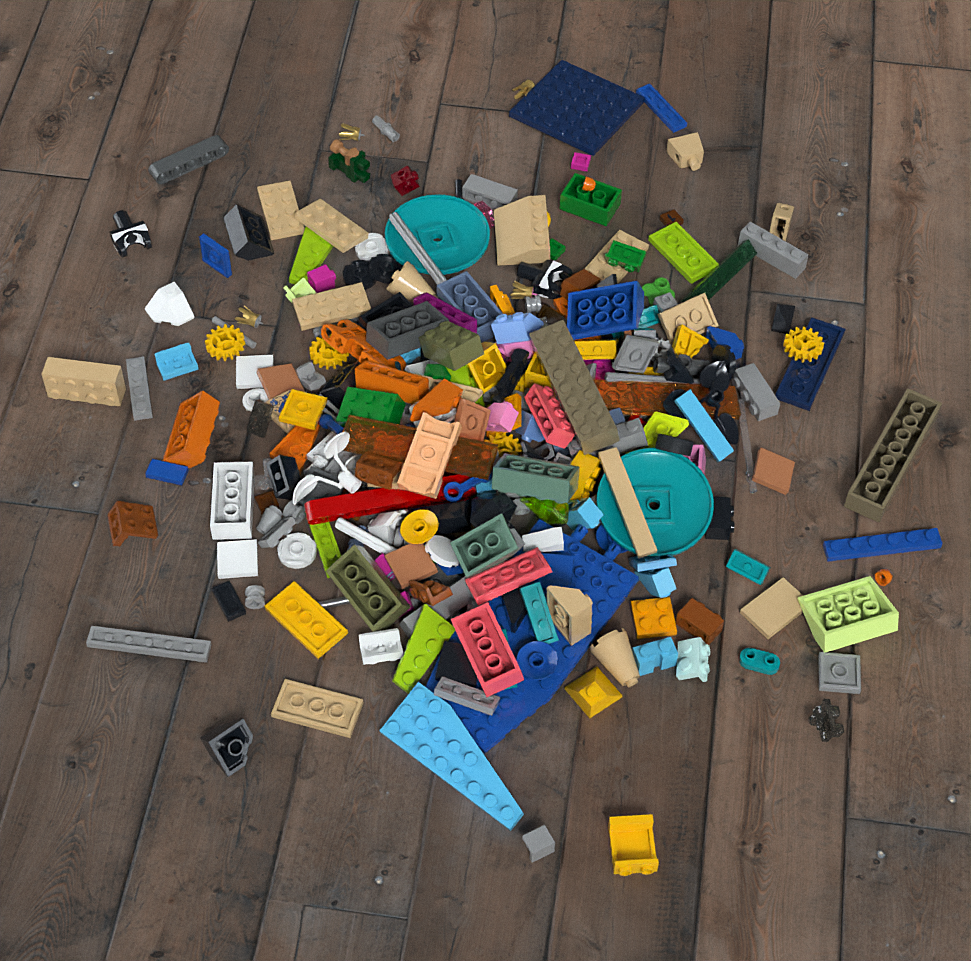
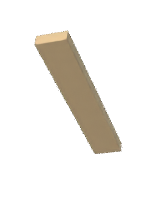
(627, 502)

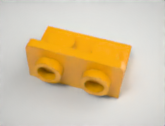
(501, 300)

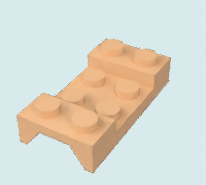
(429, 456)

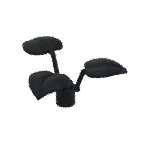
(717, 380)

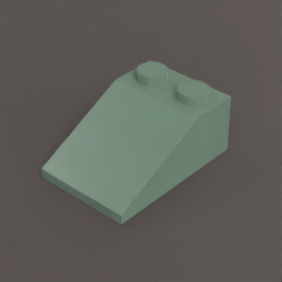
(485, 546)

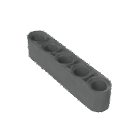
(188, 159)

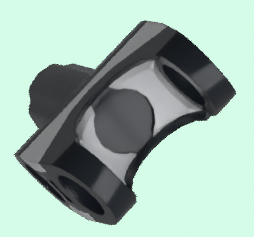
(128, 233)
(544, 278)

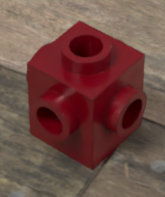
(405, 180)

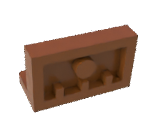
(377, 470)
(429, 592)

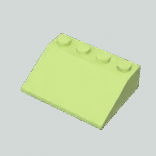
(849, 614)

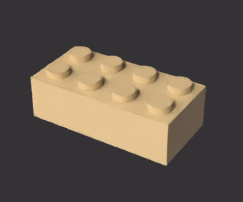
(84, 381)

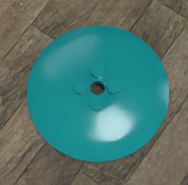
(451, 219)
(677, 488)

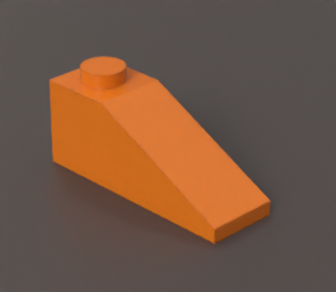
(438, 401)

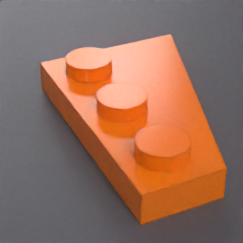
(297, 445)

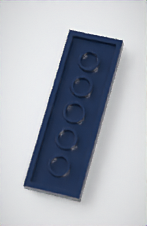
(804, 379)

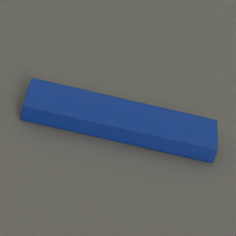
(662, 108)

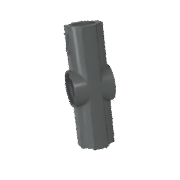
(695, 366)

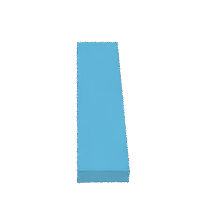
(704, 425)

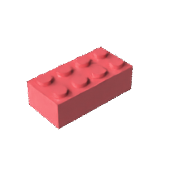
(487, 649)

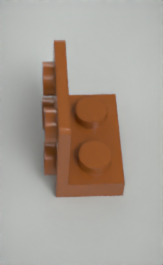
(131, 520)

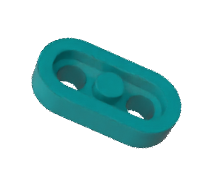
(759, 661)

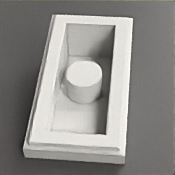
(545, 540)

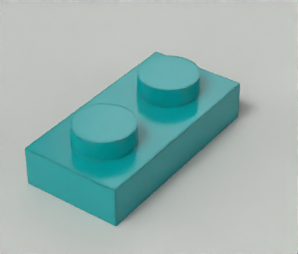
(748, 566)

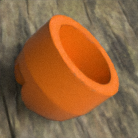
(589, 184)
(887, 577)

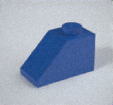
(719, 337)

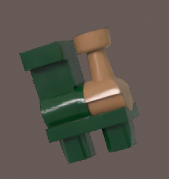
(349, 162)

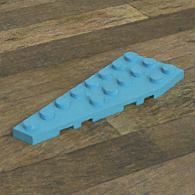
(439, 741)

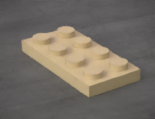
(279, 210)
(331, 225)
(599, 265)
(331, 306)

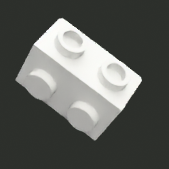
(380, 646)

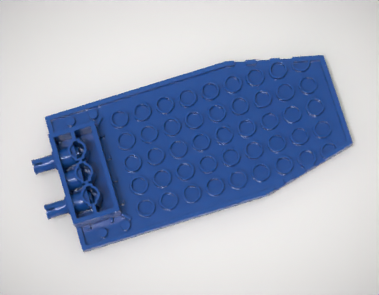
(605, 585)

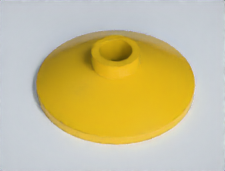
(416, 521)

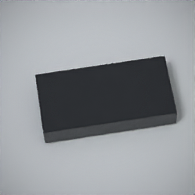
(228, 601)

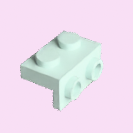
(693, 659)

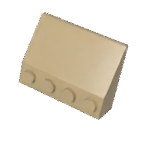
(522, 231)

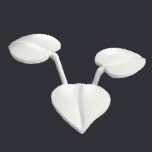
(346, 476)

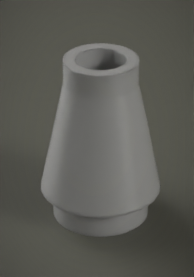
(269, 519)

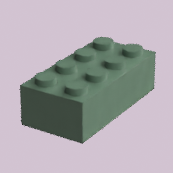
(535, 478)

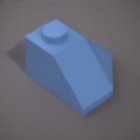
(530, 428)

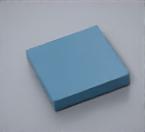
(650, 563)

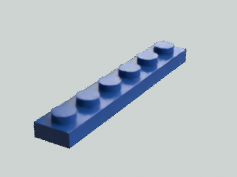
(882, 544)

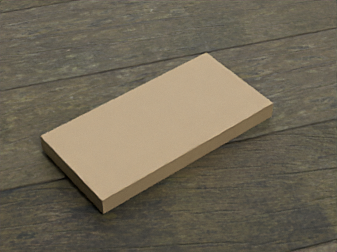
(317, 708)

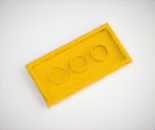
(306, 619)

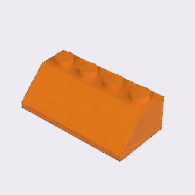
(192, 430)

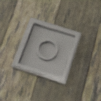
(635, 354)
(839, 672)

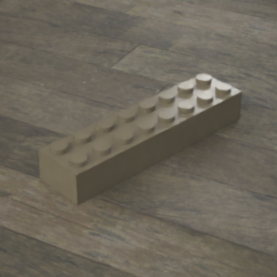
(574, 387)
(892, 455)

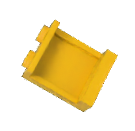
(632, 844)

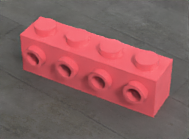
(549, 416)

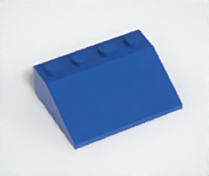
(605, 310)

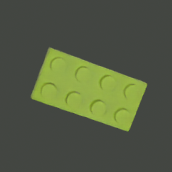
(683, 252)

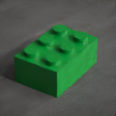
(592, 205)
(371, 405)

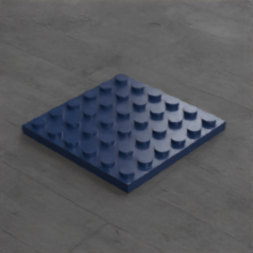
(577, 107)

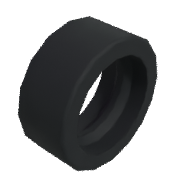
(674, 445)

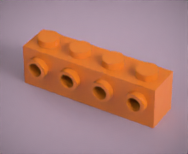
(390, 380)

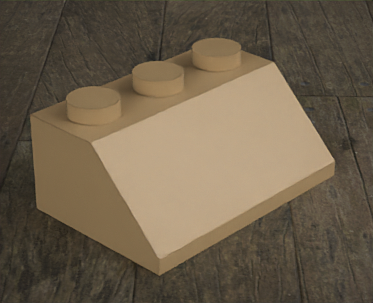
(570, 612)

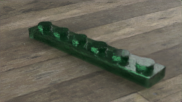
(724, 271)

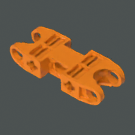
(353, 340)

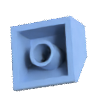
(515, 327)

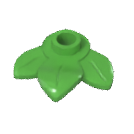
(657, 288)

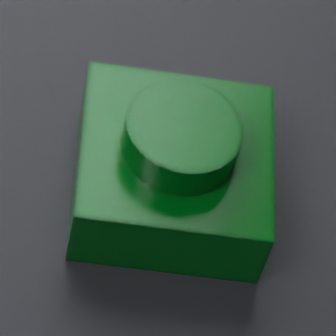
(556, 249)

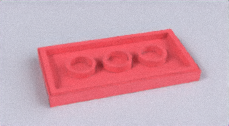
(508, 576)

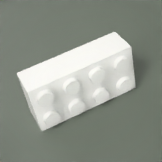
(232, 500)

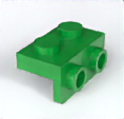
(625, 256)

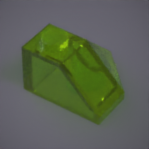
(547, 510)

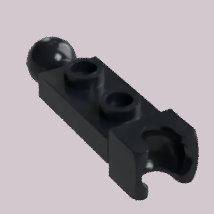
(511, 376)

